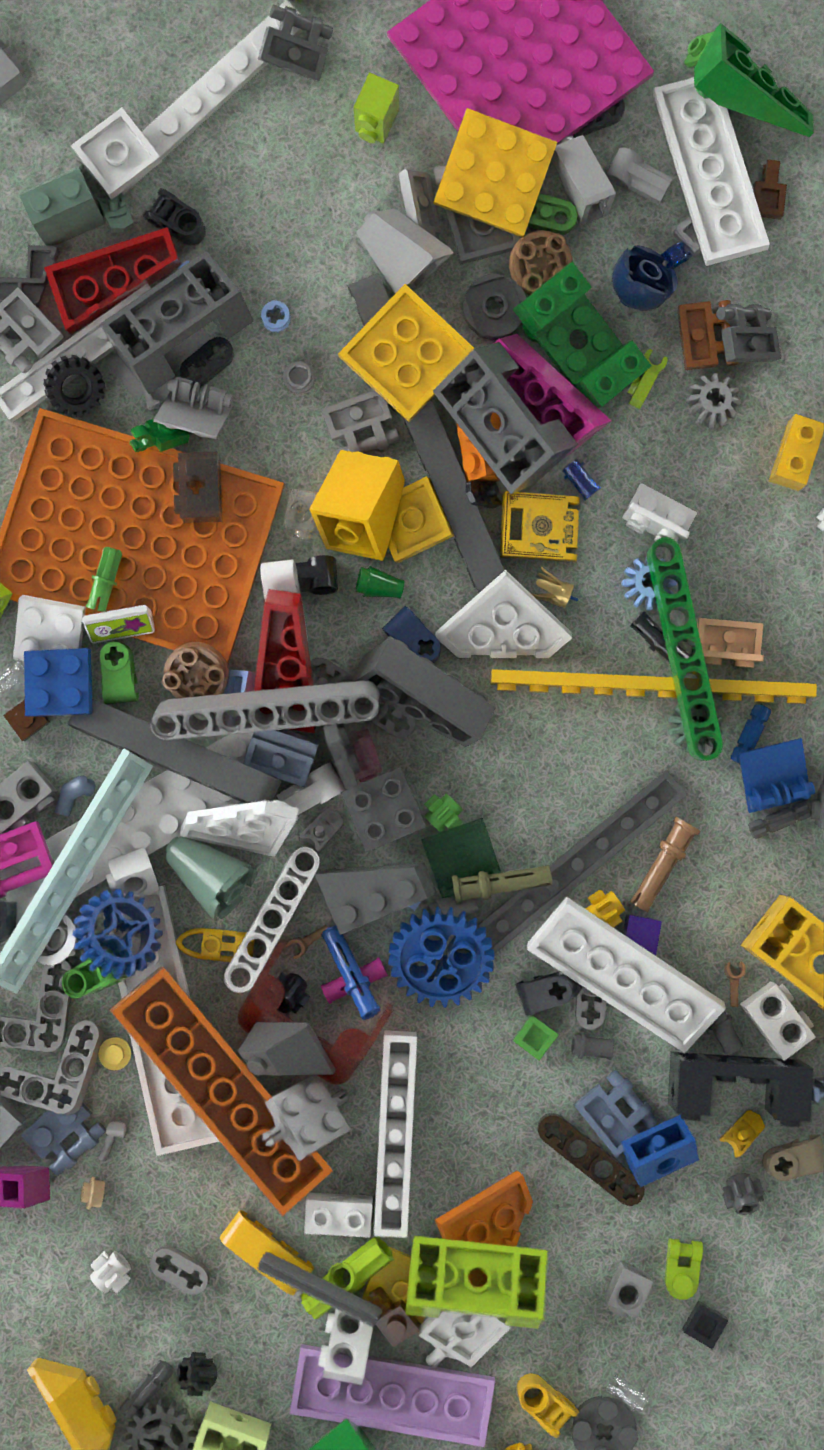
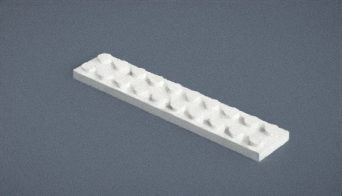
(149, 822)

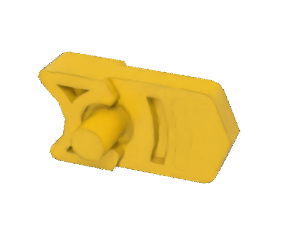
(743, 1132)

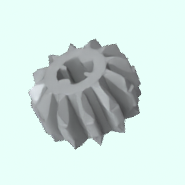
(704, 407)

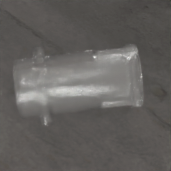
(628, 1394)

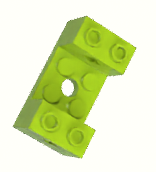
(441, 1280)

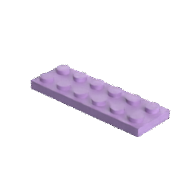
(397, 1398)

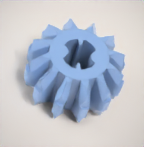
(637, 587)

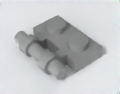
(31, 326)
(358, 415)

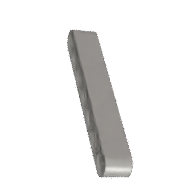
(253, 720)

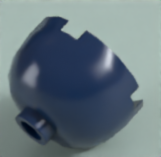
(642, 279)

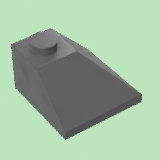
(285, 1050)

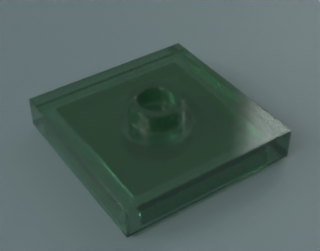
(461, 853)

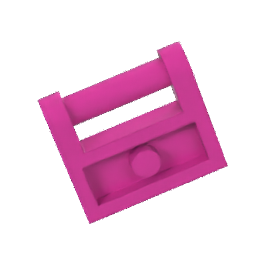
(20, 846)

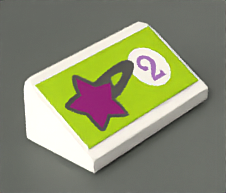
(119, 624)

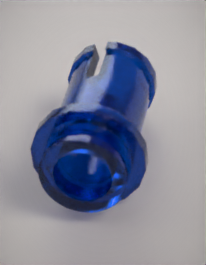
(580, 479)

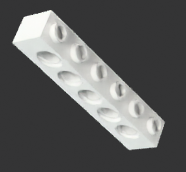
(395, 1134)

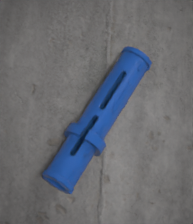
(366, 1004)

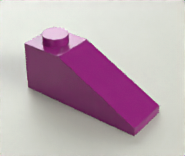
(24, 1186)

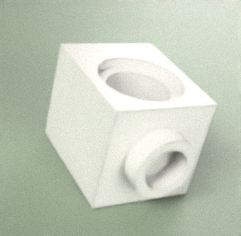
(132, 873)

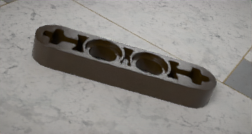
(589, 1160)

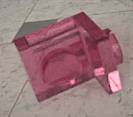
(366, 751)

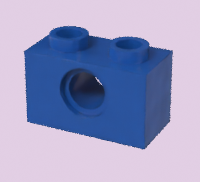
(660, 1150)

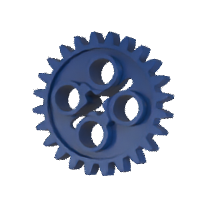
(414, 946)

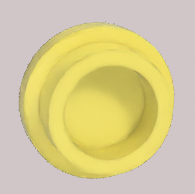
(114, 1053)

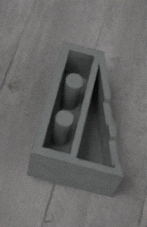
(370, 893)

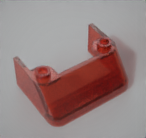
(266, 998)

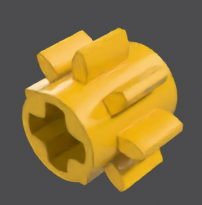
(606, 907)

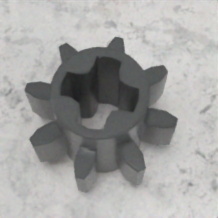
(743, 1194)

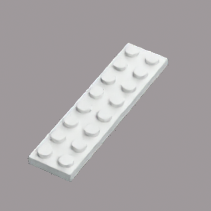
(170, 1117)

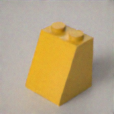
(359, 504)

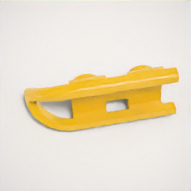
(213, 944)

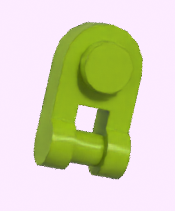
(680, 1279)

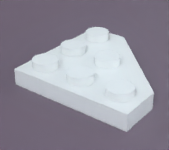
(504, 624)
(247, 827)

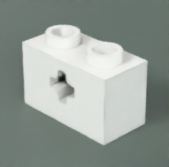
(338, 1214)

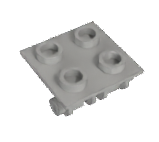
(194, 412)

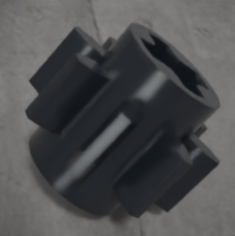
(294, 992)
(196, 1374)

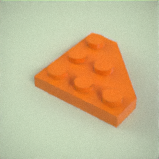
(489, 1218)

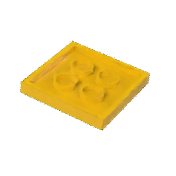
(495, 172)
(405, 352)

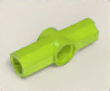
(362, 1266)

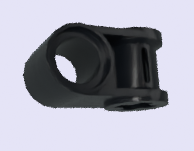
(174, 214)
(546, 993)

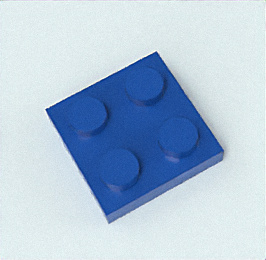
(58, 682)

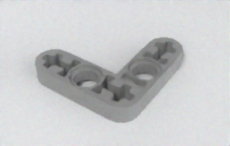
(36, 1027)
(64, 1082)

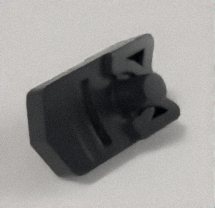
(483, 493)

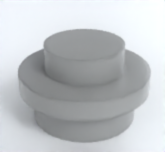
(299, 377)

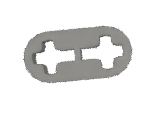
(175, 1276)

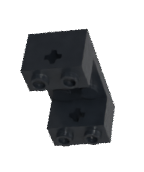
(787, 1084)

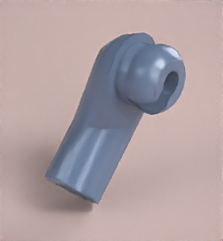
(72, 790)

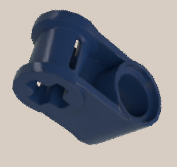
(411, 630)

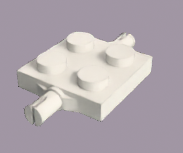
(461, 1336)

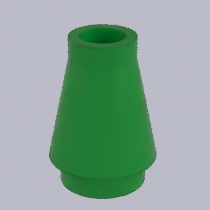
(377, 583)

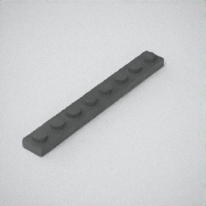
(584, 859)

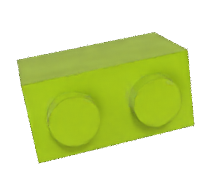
(376, 108)

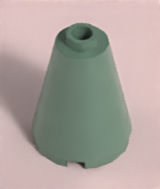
(210, 874)

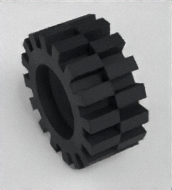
(69, 367)

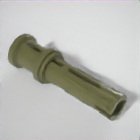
(485, 885)

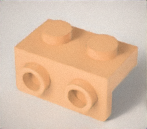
(731, 641)

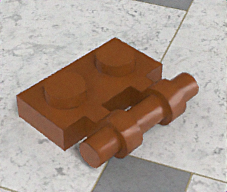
(698, 335)

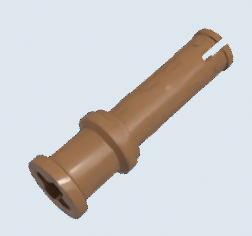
(671, 851)

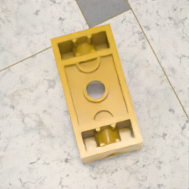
(789, 942)

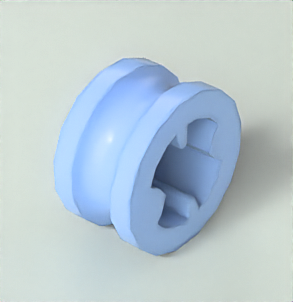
(270, 307)

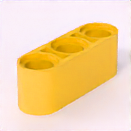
(253, 1239)

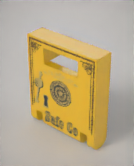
(546, 526)

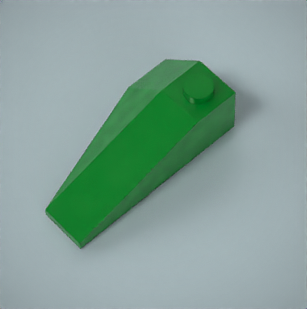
(739, 84)

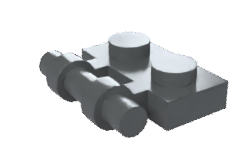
(292, 52)
(749, 343)

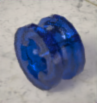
(676, 255)

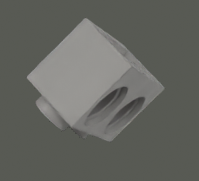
(14, 790)

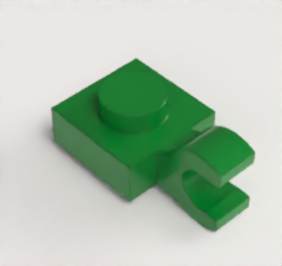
(158, 435)

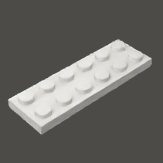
(711, 173)
(625, 975)

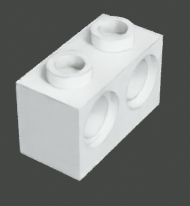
(772, 1024)
(353, 1344)

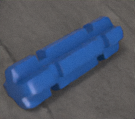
(751, 730)

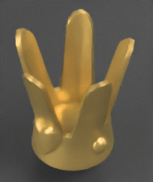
(559, 591)

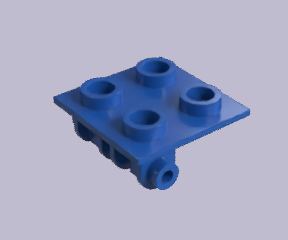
(775, 775)

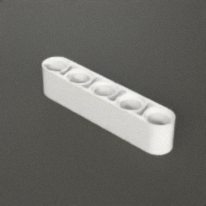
(283, 908)

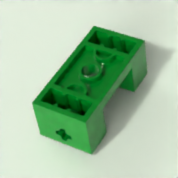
(603, 363)

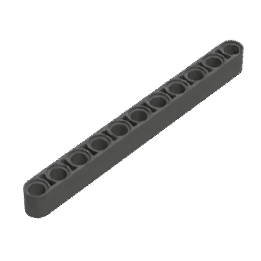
(440, 462)

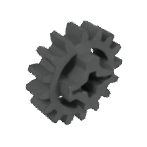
(145, 1432)

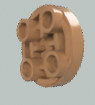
(538, 258)
(195, 671)

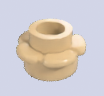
(92, 1193)

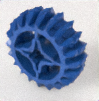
(112, 907)

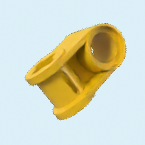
(549, 1407)

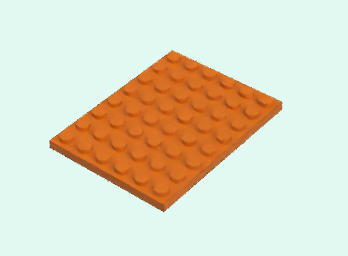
(91, 492)

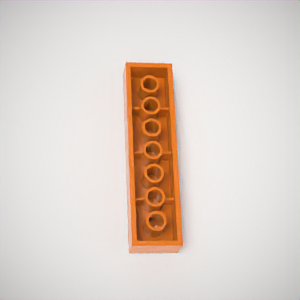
(216, 1087)

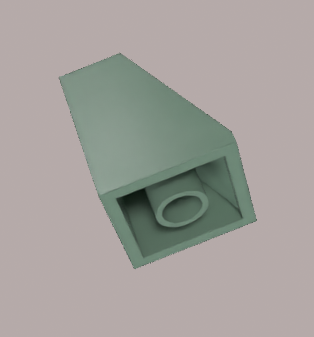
(62, 207)

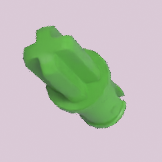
(104, 578)

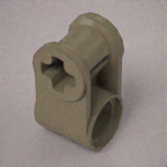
(801, 1158)

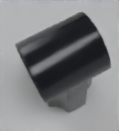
(318, 575)

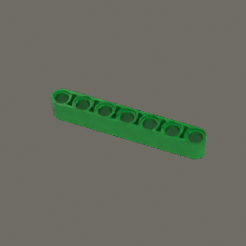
(687, 633)

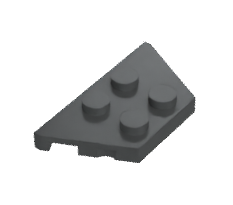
(342, 752)

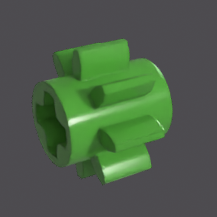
(443, 812)

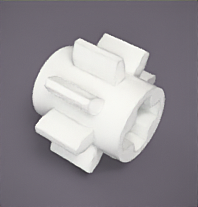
(110, 1272)

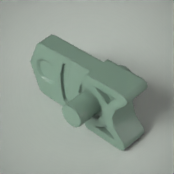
(116, 214)

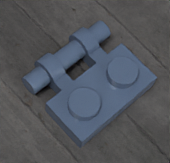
(606, 1117)
(52, 1128)

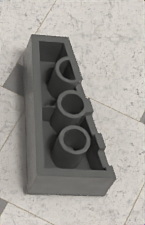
(425, 692)

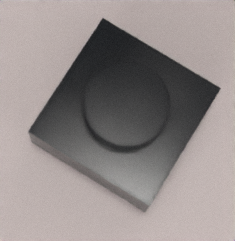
(705, 1324)

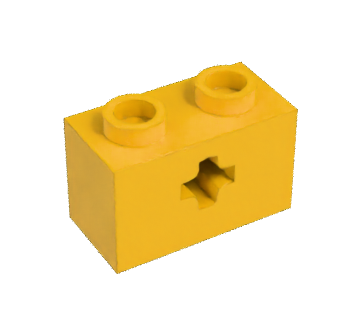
(797, 452)

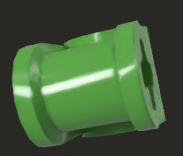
(118, 680)
(83, 982)

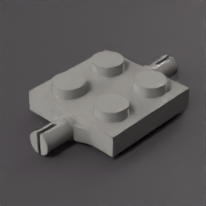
(306, 1117)

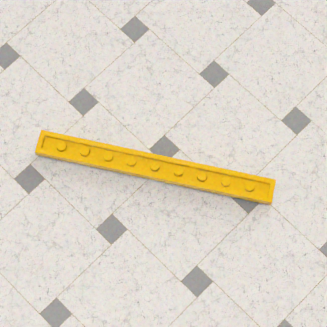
(637, 685)

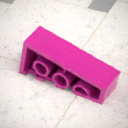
(550, 394)

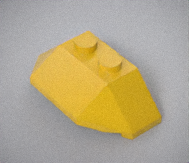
(75, 1404)

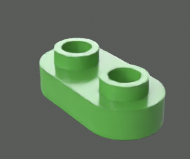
(547, 209)

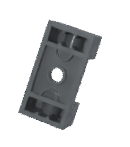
(144, 334)
(521, 447)

